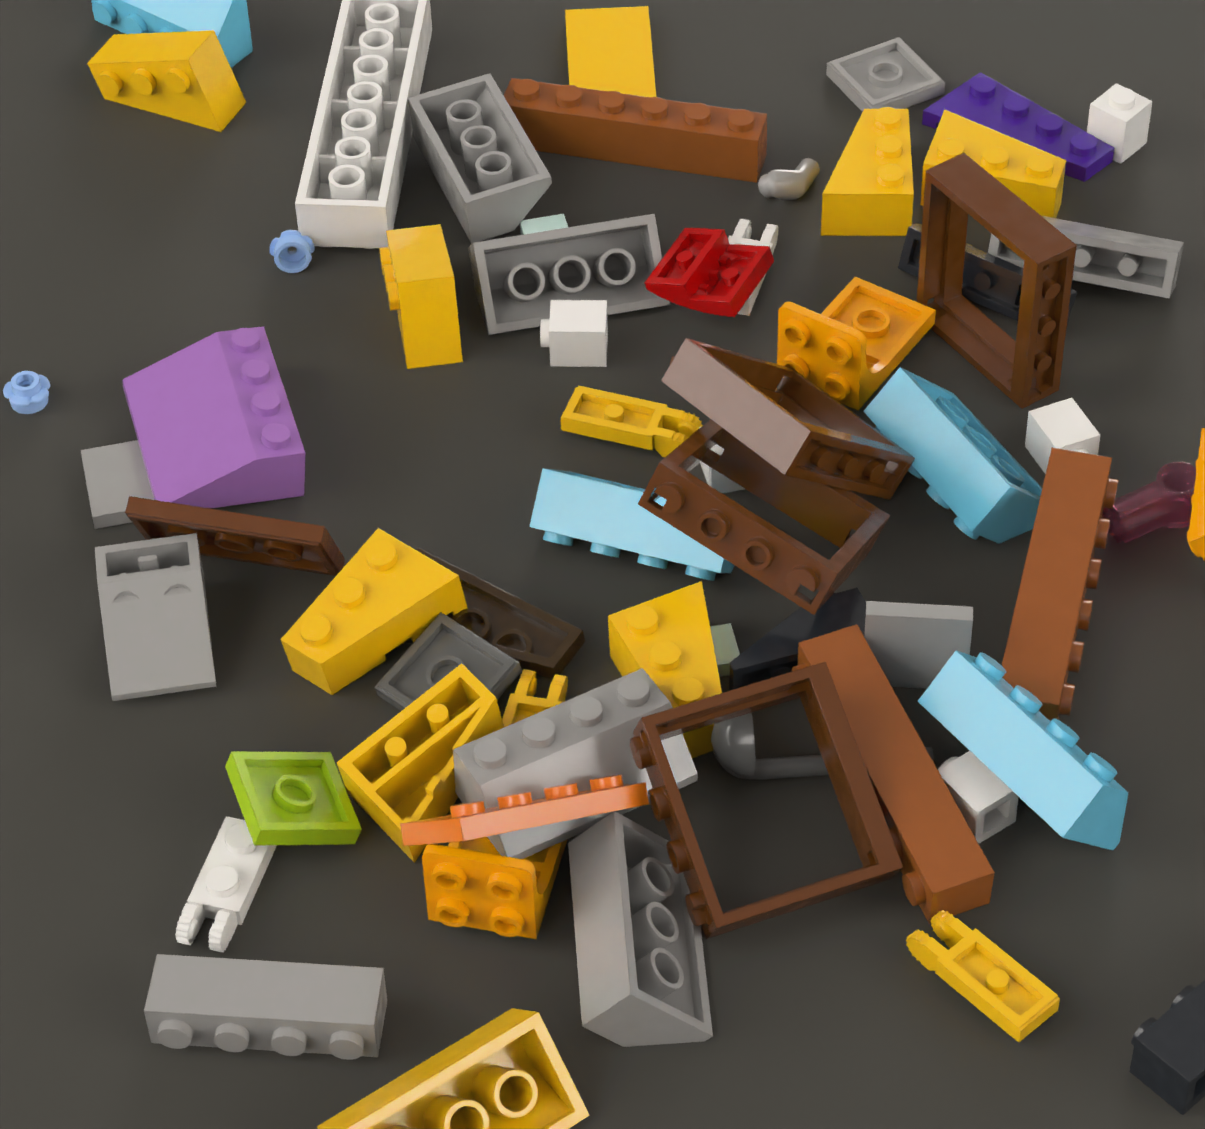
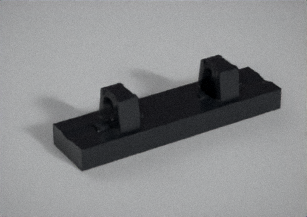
(985, 277)

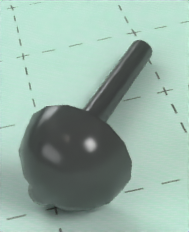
(735, 751)

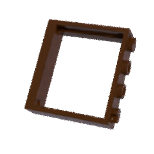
(1033, 363)
(788, 426)
(749, 539)
(844, 768)

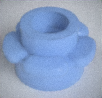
(292, 260)
(27, 392)

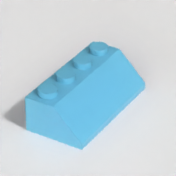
(225, 17)
(956, 458)
(610, 518)
(1027, 750)

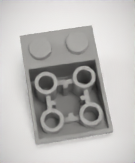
(155, 617)

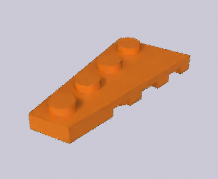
(521, 812)

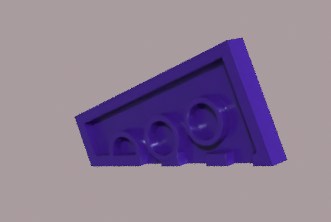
(1014, 115)

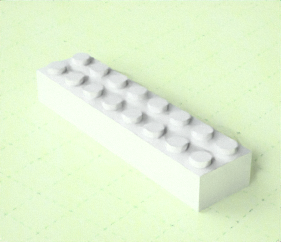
(363, 123)

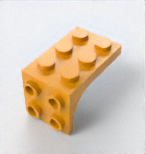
(853, 340)
(488, 891)

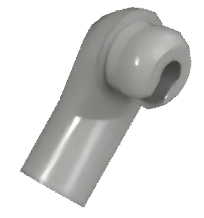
(789, 183)

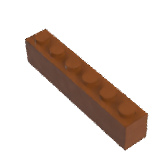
(640, 129)
(1056, 578)
(935, 844)

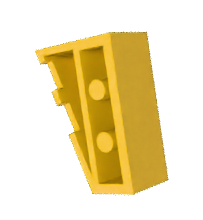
(170, 76)
(1023, 169)
(873, 179)
(424, 295)
(368, 611)
(674, 647)
(409, 762)

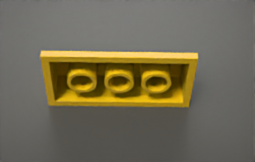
(487, 1080)

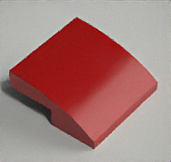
(708, 272)

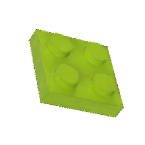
(292, 798)

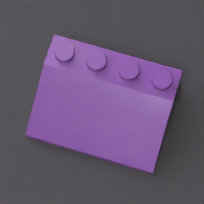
(217, 423)

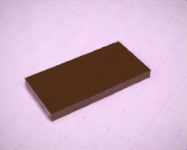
(240, 535)

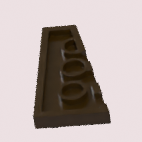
(515, 626)

